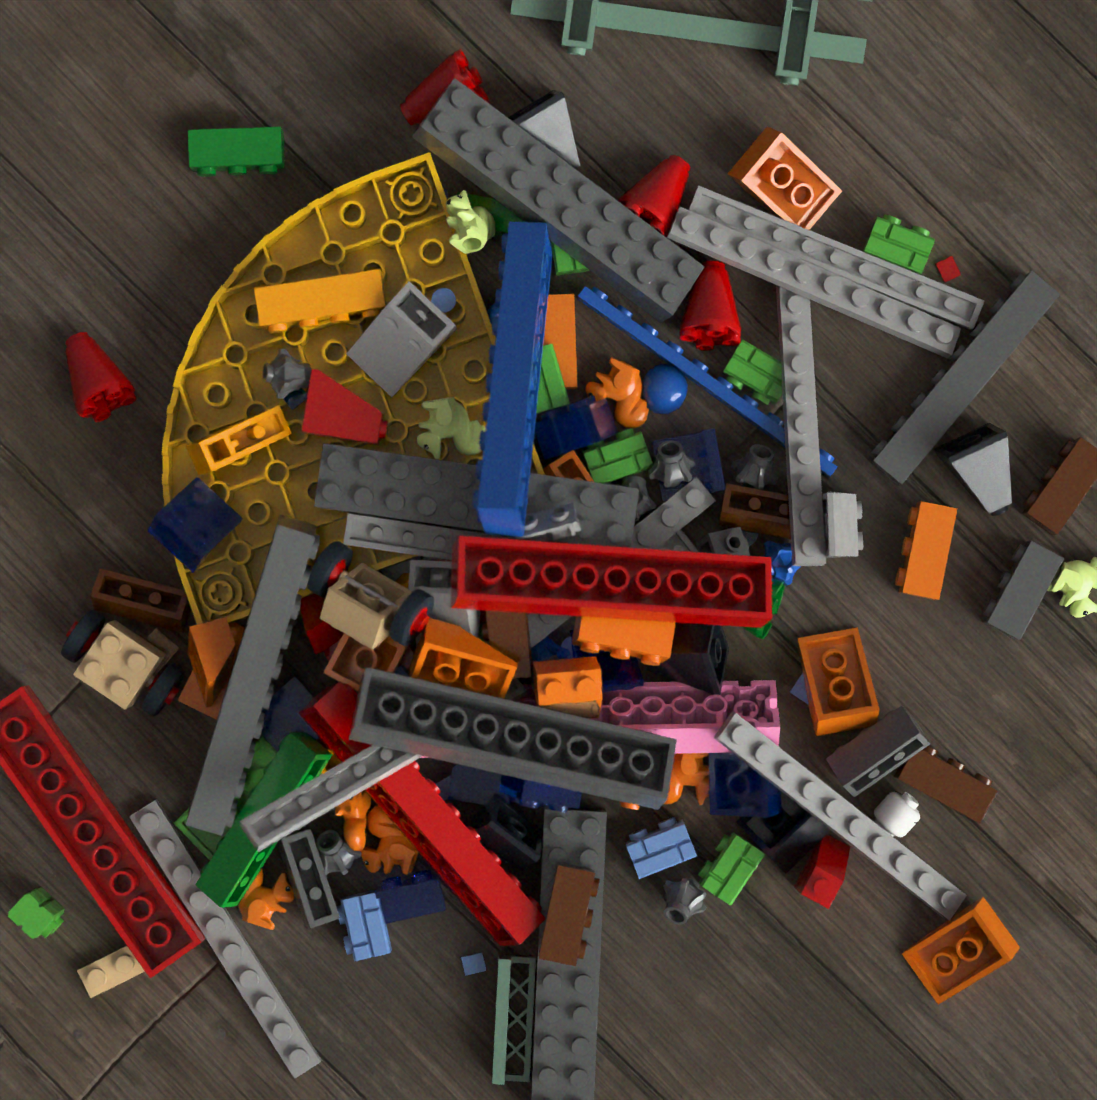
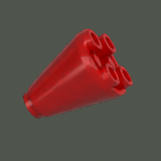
(424, 96)
(659, 193)
(711, 310)
(95, 379)

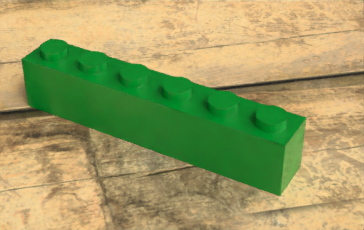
(236, 859)

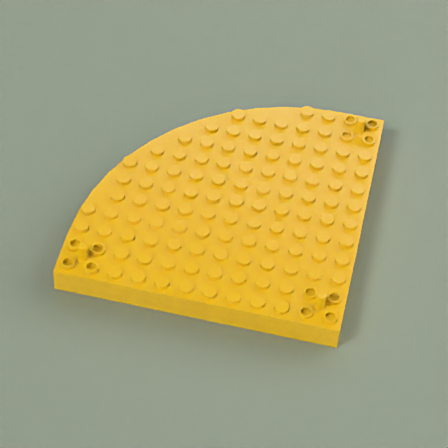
(375, 222)

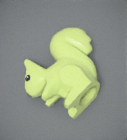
(471, 225)
(449, 420)
(1076, 581)

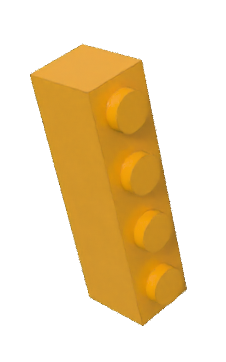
(319, 300)

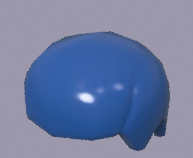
(664, 389)

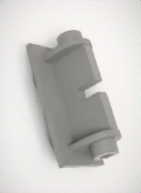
(559, 520)

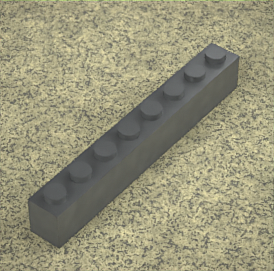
(964, 378)

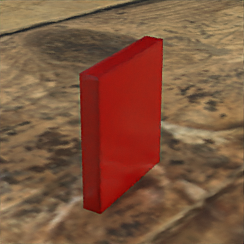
(948, 269)

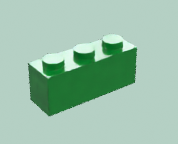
(236, 150)

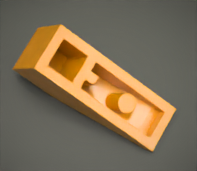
(238, 440)

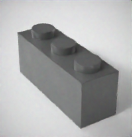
(1021, 589)
(877, 751)
(307, 879)

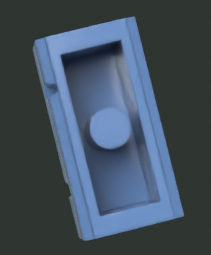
(660, 848)
(365, 926)

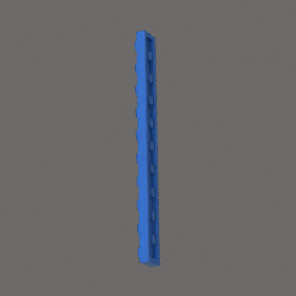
(694, 370)

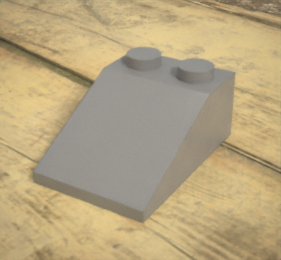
(840, 525)

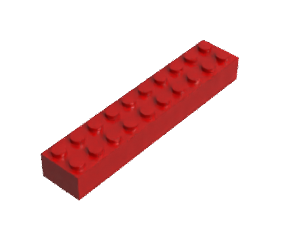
(610, 582)
(432, 827)
(93, 835)

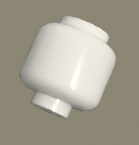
(897, 813)

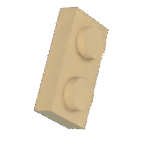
(109, 971)

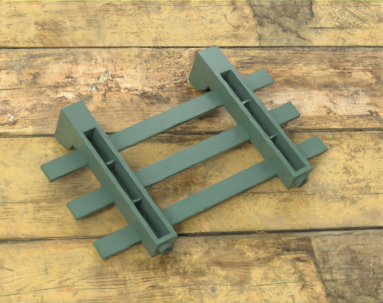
(792, 41)

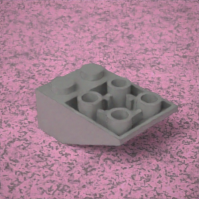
(401, 339)
(435, 579)

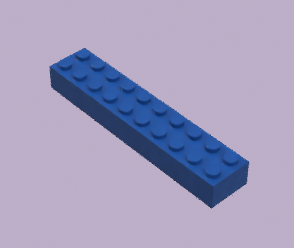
(514, 380)

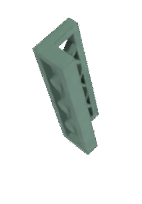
(501, 1019)

